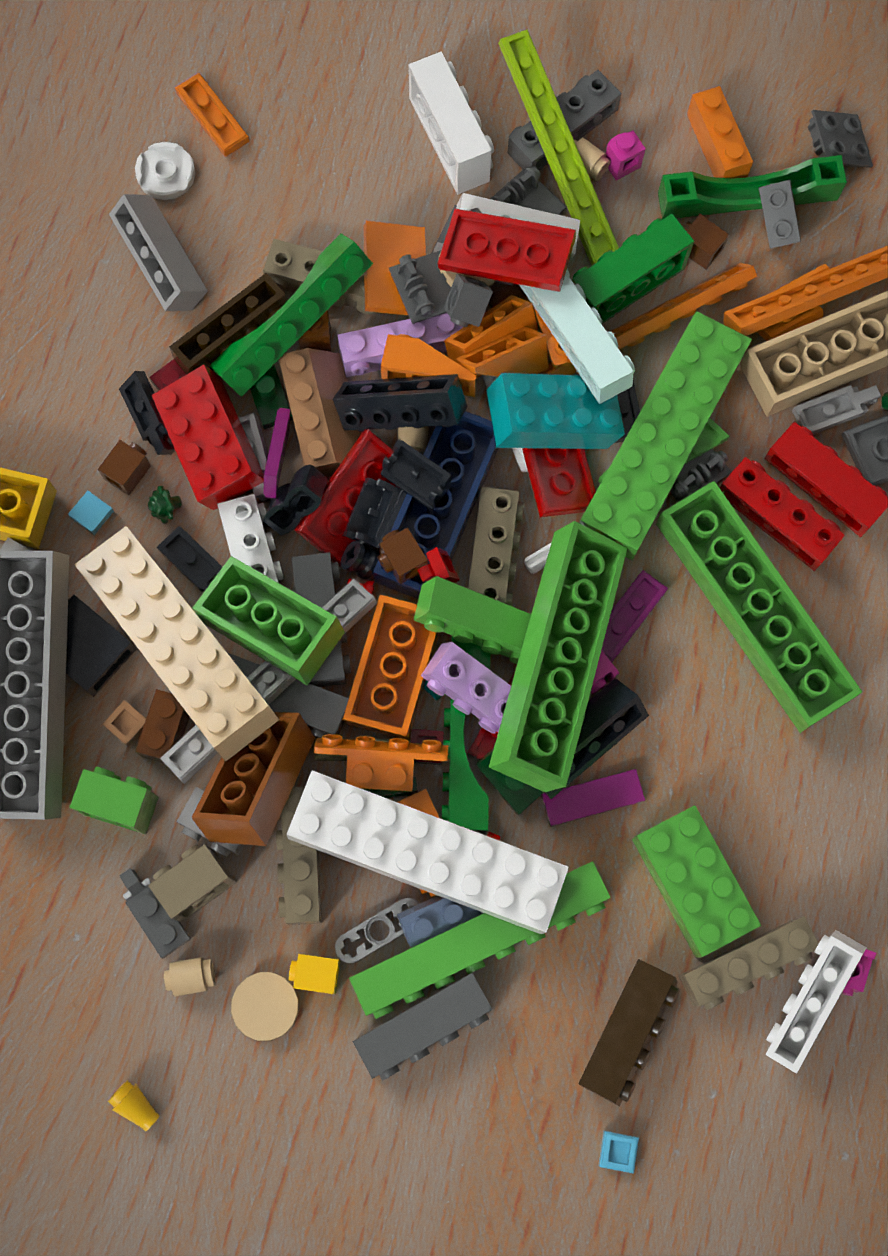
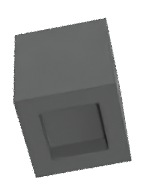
(467, 300)

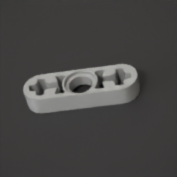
(381, 916)

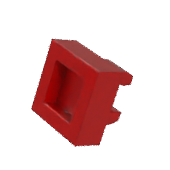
(439, 566)

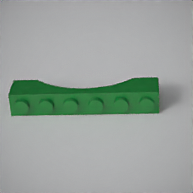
(695, 194)
(328, 280)
(467, 799)

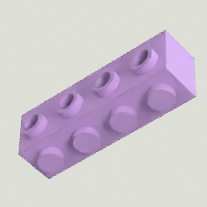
(364, 348)
(468, 684)

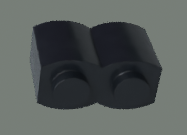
(296, 499)

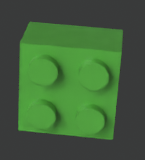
(114, 801)

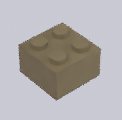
(191, 882)

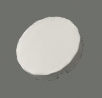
(165, 171)

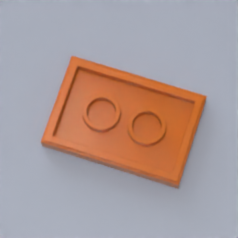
(384, 247)

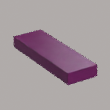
(276, 453)
(631, 612)
(594, 798)

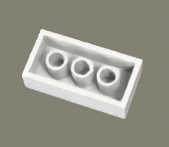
(450, 122)

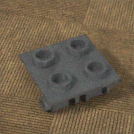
(839, 135)
(529, 192)
(421, 286)
(699, 473)

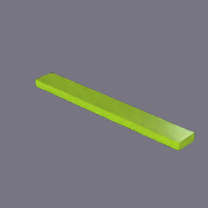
(558, 144)

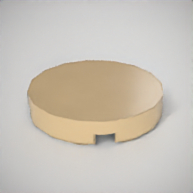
(265, 1006)

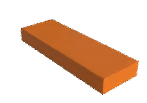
(212, 114)

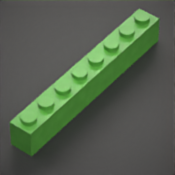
(468, 946)

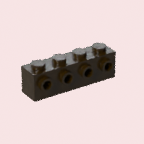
(228, 324)
(629, 1032)

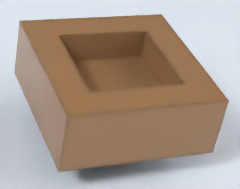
(125, 723)

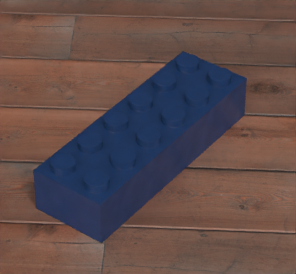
(467, 455)

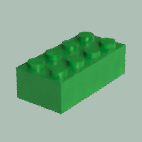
(635, 267)

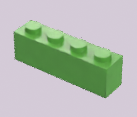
(472, 618)

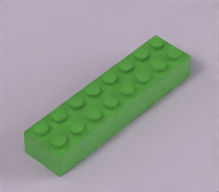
(665, 432)
(757, 606)
(559, 658)

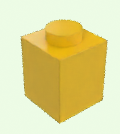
(315, 973)

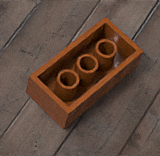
(254, 784)

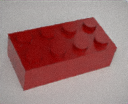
(208, 437)

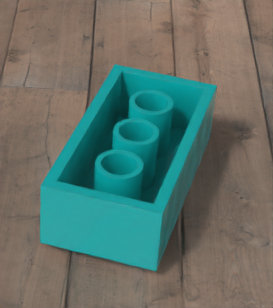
(551, 413)

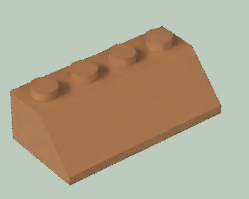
(311, 383)

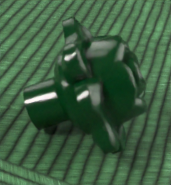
(163, 505)

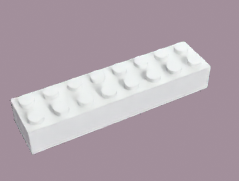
(427, 852)

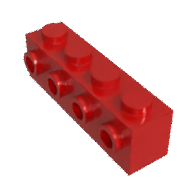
(828, 478)
(781, 513)

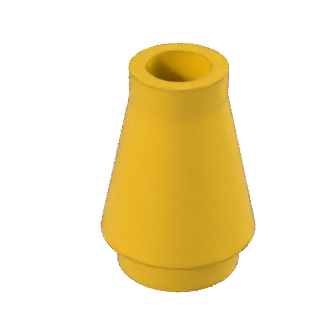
(133, 1105)

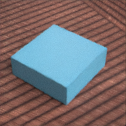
(91, 512)
(618, 1152)

